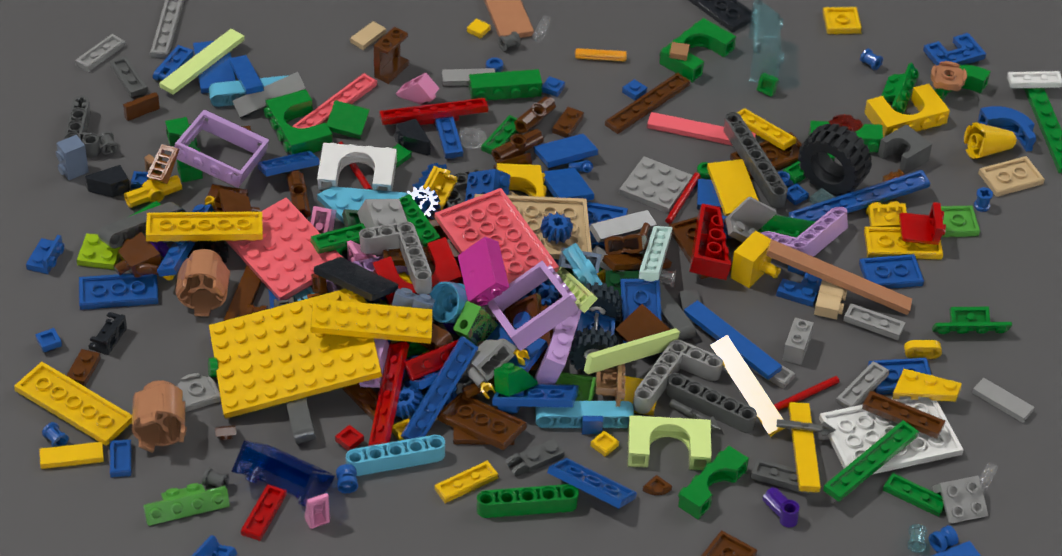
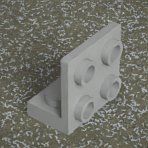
(748, 218)
(962, 499)

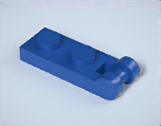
(176, 59)

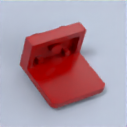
(923, 228)

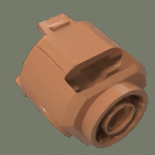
(204, 271)
(158, 415)

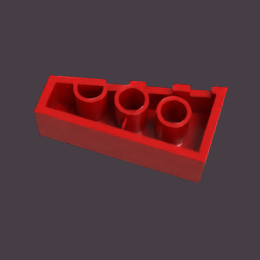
(709, 245)

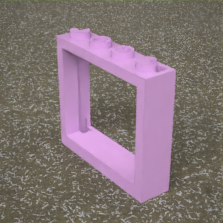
(228, 132)
(543, 321)

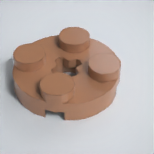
(954, 81)

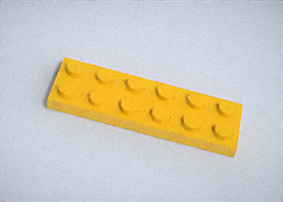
(204, 226)
(371, 321)
(74, 403)

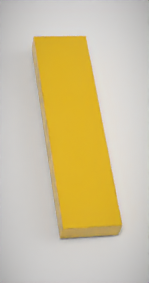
(767, 130)

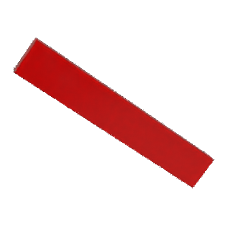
(434, 111)
(389, 393)

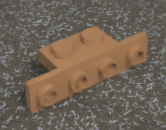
(611, 383)

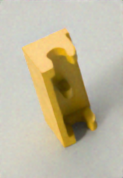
(441, 183)

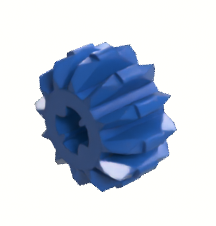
(556, 227)
(408, 402)

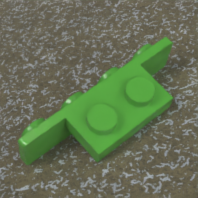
(186, 502)

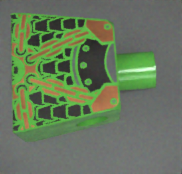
(474, 324)

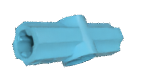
(581, 267)

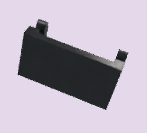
(109, 334)

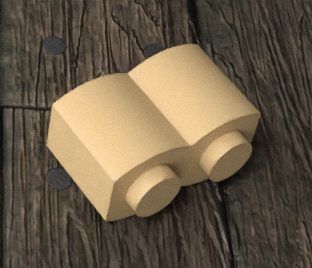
(829, 300)

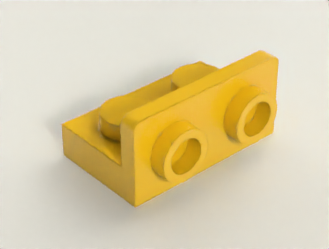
(885, 214)

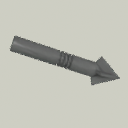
(693, 414)
(824, 428)

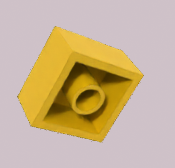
(751, 260)

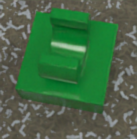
(767, 84)

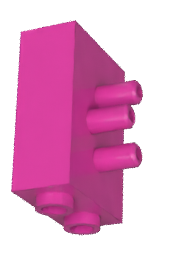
(483, 271)

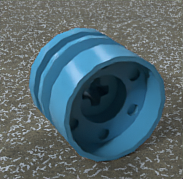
(449, 301)

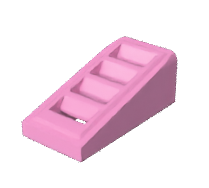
(317, 511)

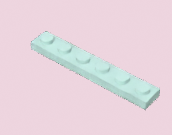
(655, 253)

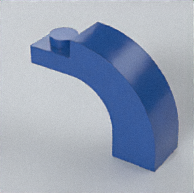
(1010, 120)

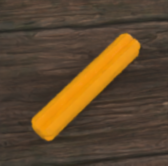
(595, 54)

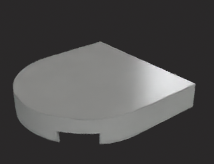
(198, 391)

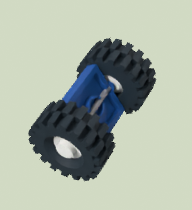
(596, 325)

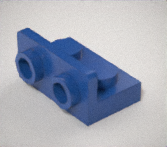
(45, 255)

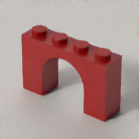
(443, 261)

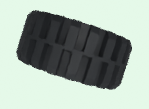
(842, 145)

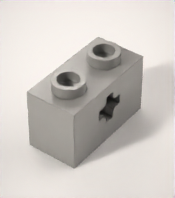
(798, 341)

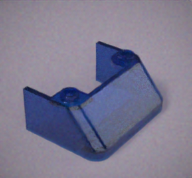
(282, 470)

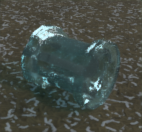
(917, 536)

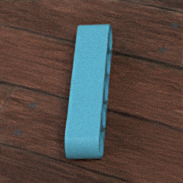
(225, 92)
(572, 417)
(397, 454)

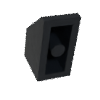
(412, 137)
(108, 182)

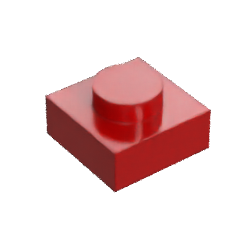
(349, 438)

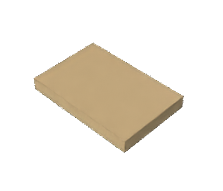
(1011, 176)

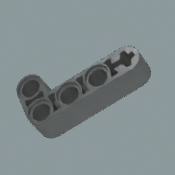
(78, 125)

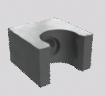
(908, 144)

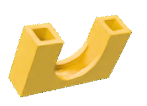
(930, 107)
(525, 178)

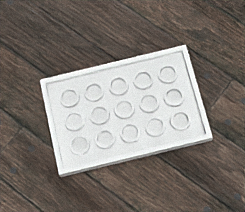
(861, 429)

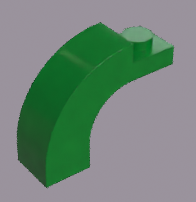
(976, 80)

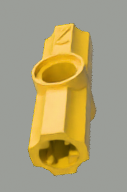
(152, 191)

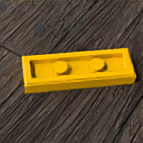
(71, 455)
(466, 481)

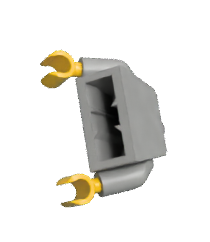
(490, 356)

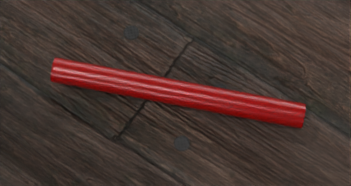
(358, 173)
(683, 197)
(807, 393)

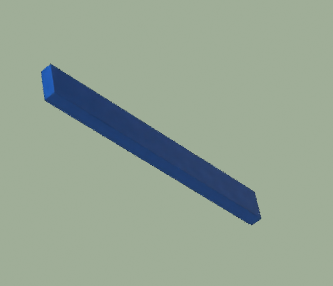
(866, 196)

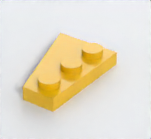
(923, 385)

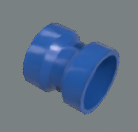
(347, 478)
(941, 539)

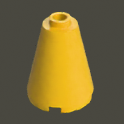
(987, 140)

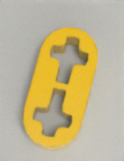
(923, 349)

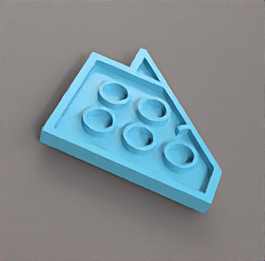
(352, 198)

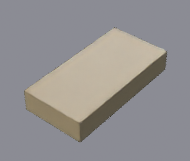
(368, 35)

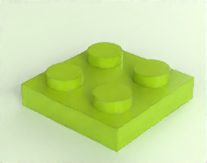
(97, 253)

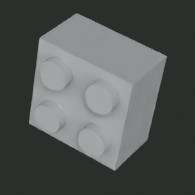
(381, 212)

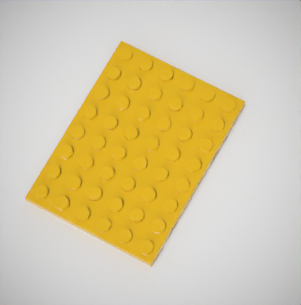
(277, 360)

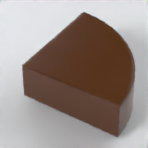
(657, 486)

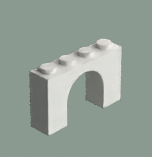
(337, 156)

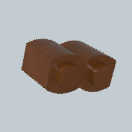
(625, 244)

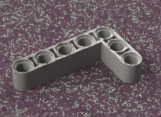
(402, 236)
(675, 357)

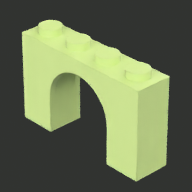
(692, 432)

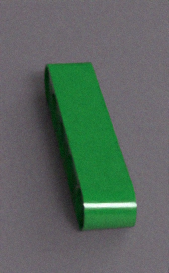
(527, 501)

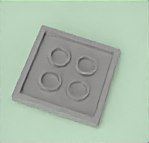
(655, 184)

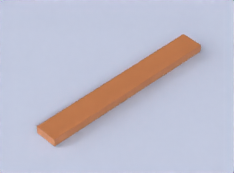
(839, 277)

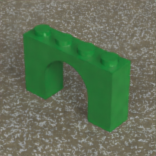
(701, 34)
(296, 140)

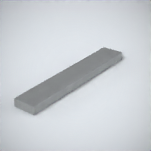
(166, 28)

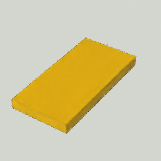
(731, 183)
(888, 242)

